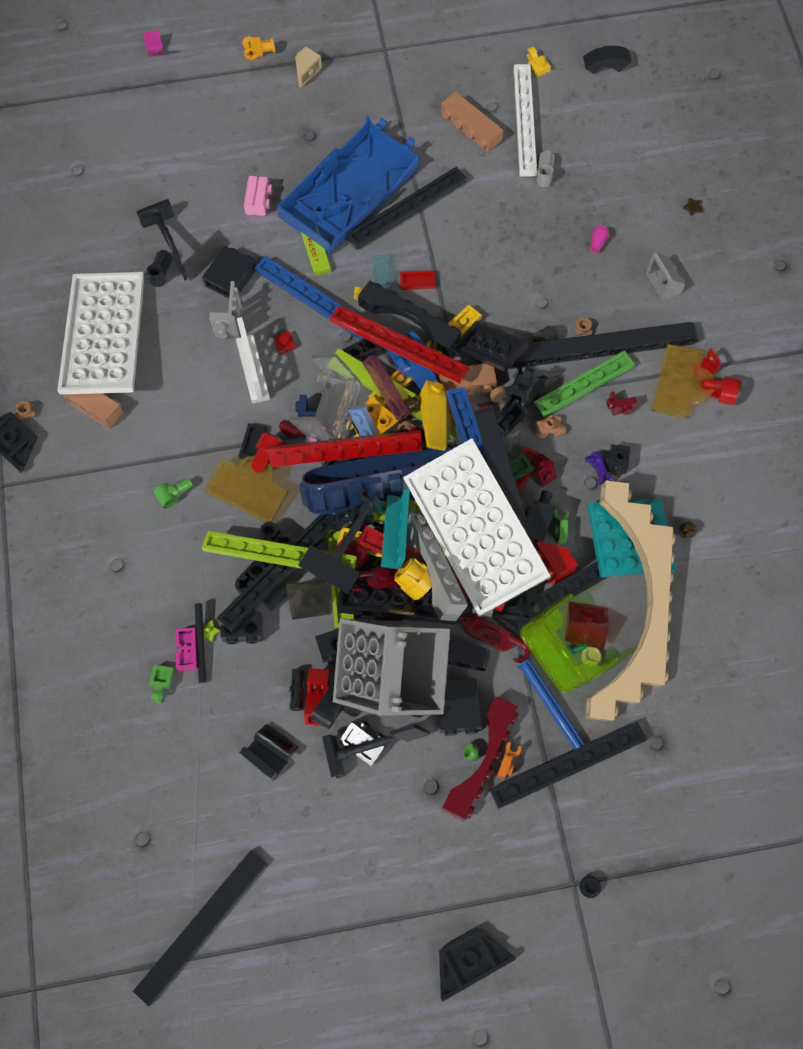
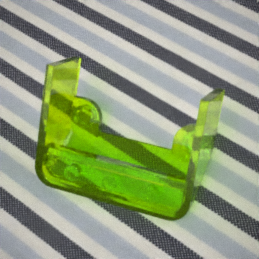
(553, 654)

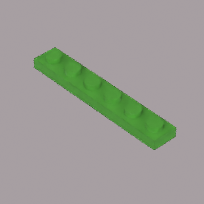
(583, 384)

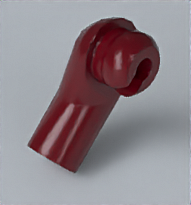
(288, 429)

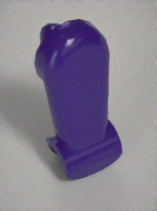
(598, 464)

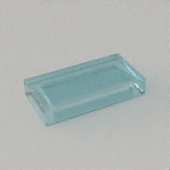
(382, 270)

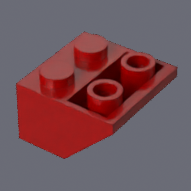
(557, 561)

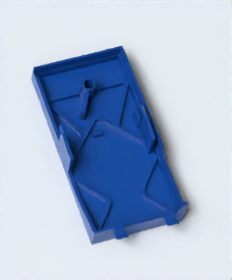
(349, 185)

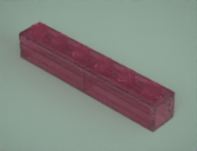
(386, 387)

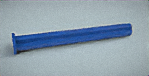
(551, 704)

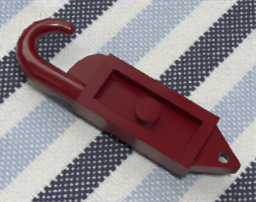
(378, 578)
(494, 636)

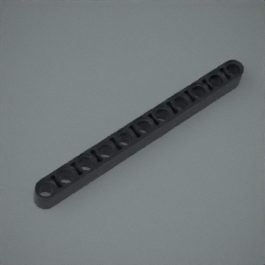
(607, 344)

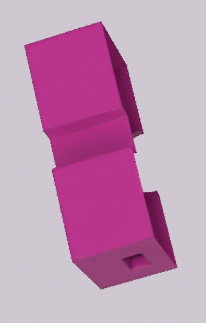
(188, 649)

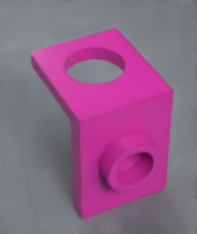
(153, 43)

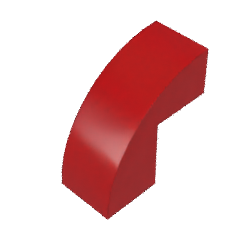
(316, 688)

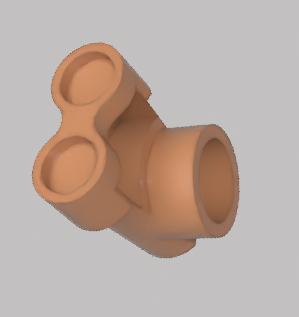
(549, 426)

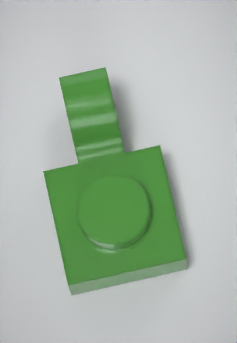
(561, 530)
(160, 678)

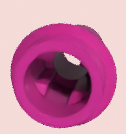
(599, 237)

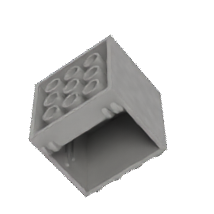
(391, 667)

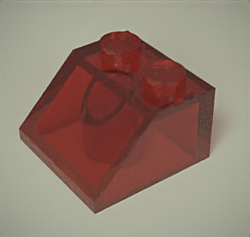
(586, 625)

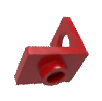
(709, 364)

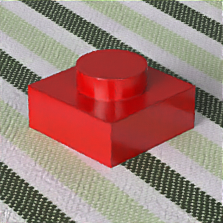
(284, 342)

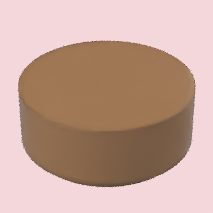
(497, 394)

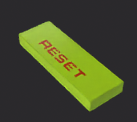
(317, 256)

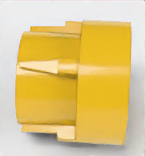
(414, 578)

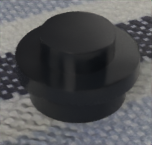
(590, 887)

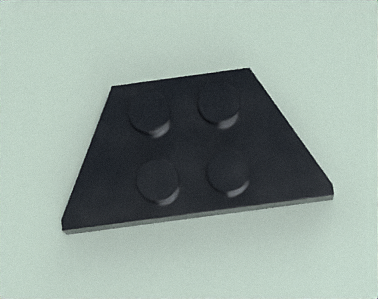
(15, 441)
(513, 613)
(469, 961)

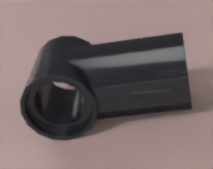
(159, 267)

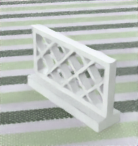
(251, 365)

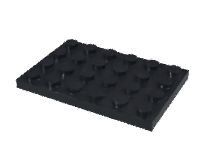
(384, 602)

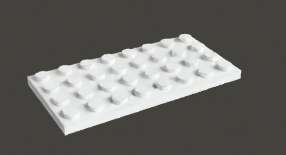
(102, 333)
(476, 527)

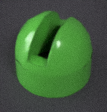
(471, 752)

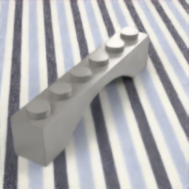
(446, 593)

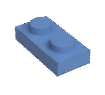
(363, 421)

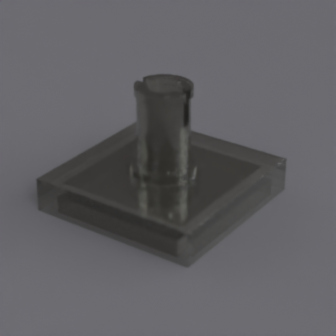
(308, 599)

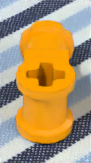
(257, 47)

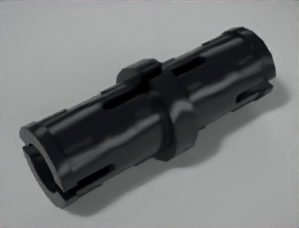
(297, 690)

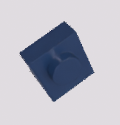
(302, 407)

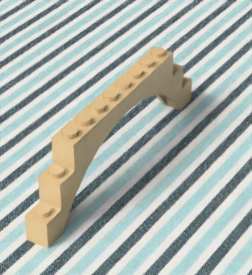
(654, 549)

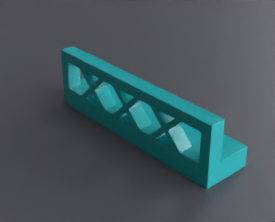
(395, 530)

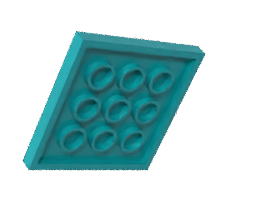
(613, 546)

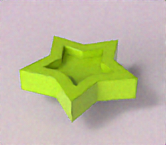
(210, 631)

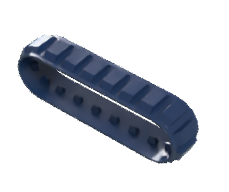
(336, 486)

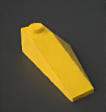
(436, 415)

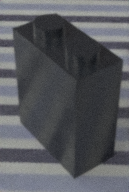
(229, 267)
(460, 708)

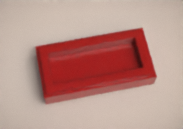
(417, 280)

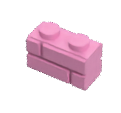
(257, 195)

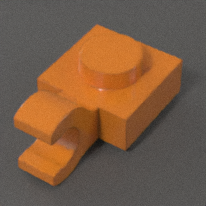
(506, 765)

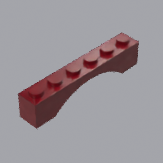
(461, 797)

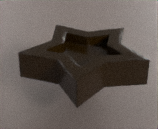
(693, 206)

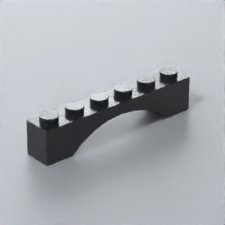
(379, 300)

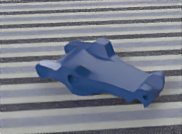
(411, 369)

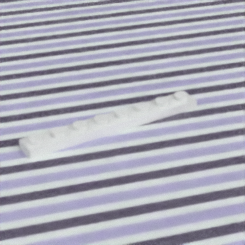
(525, 120)

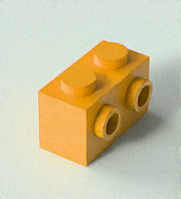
(381, 417)

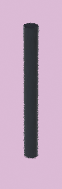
(200, 643)

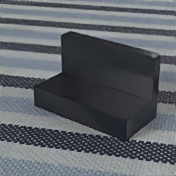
(264, 759)

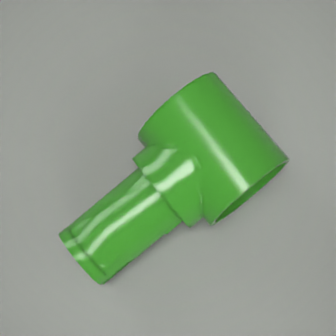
(168, 494)

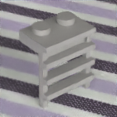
(226, 324)

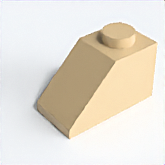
(307, 65)

